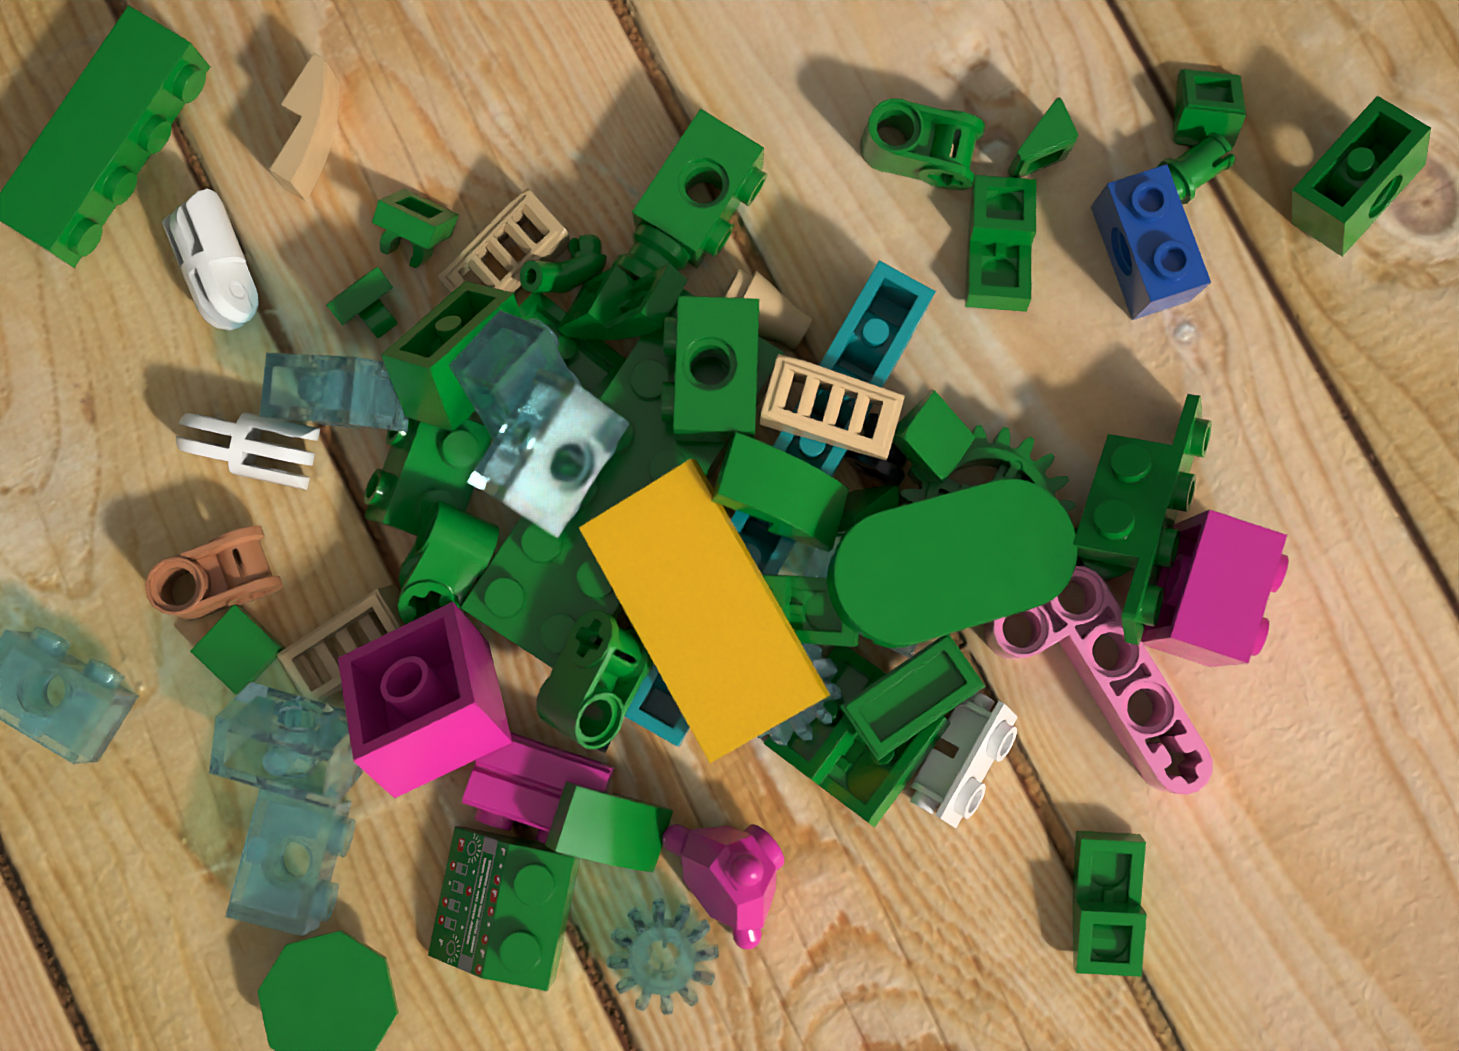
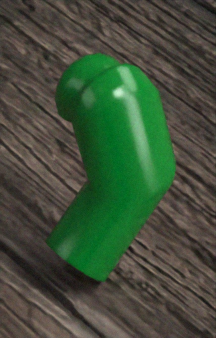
(566, 275)

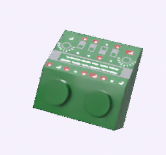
(503, 908)

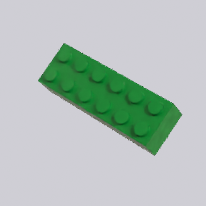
(547, 582)

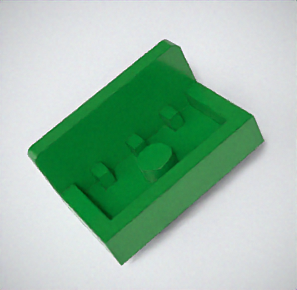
(424, 468)

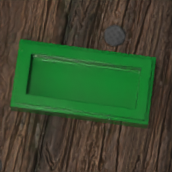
(912, 696)

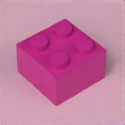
(1218, 590)
(422, 701)

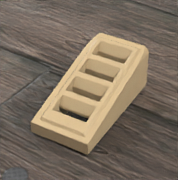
(505, 225)
(814, 377)
(300, 667)

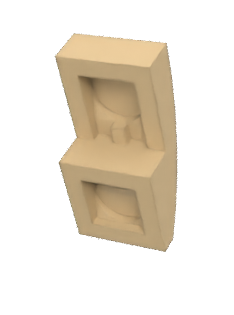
(314, 110)

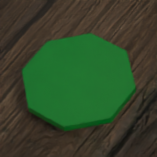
(328, 996)

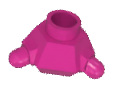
(729, 874)

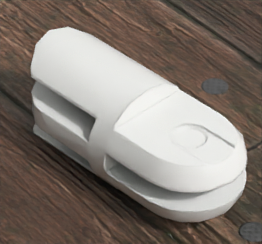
(212, 261)
(246, 446)

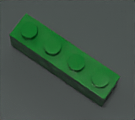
(102, 137)

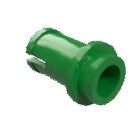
(1199, 165)

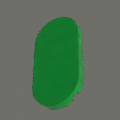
(952, 562)

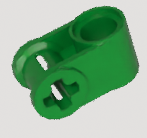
(928, 143)
(444, 560)
(590, 682)

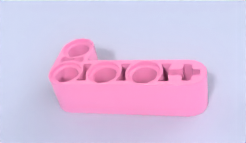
(1113, 687)

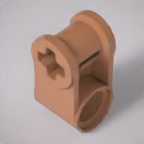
(225, 572)

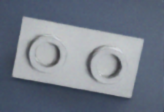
(958, 781)

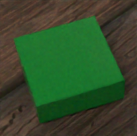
(237, 649)

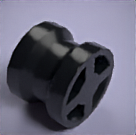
(883, 471)

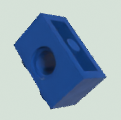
(1150, 242)

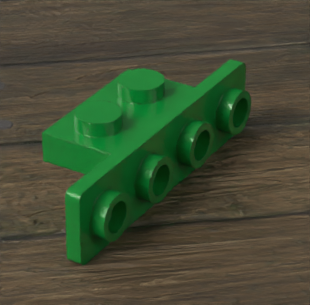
(1135, 509)

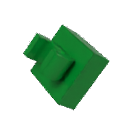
(415, 220)
(363, 299)

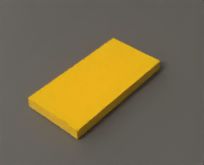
(703, 611)

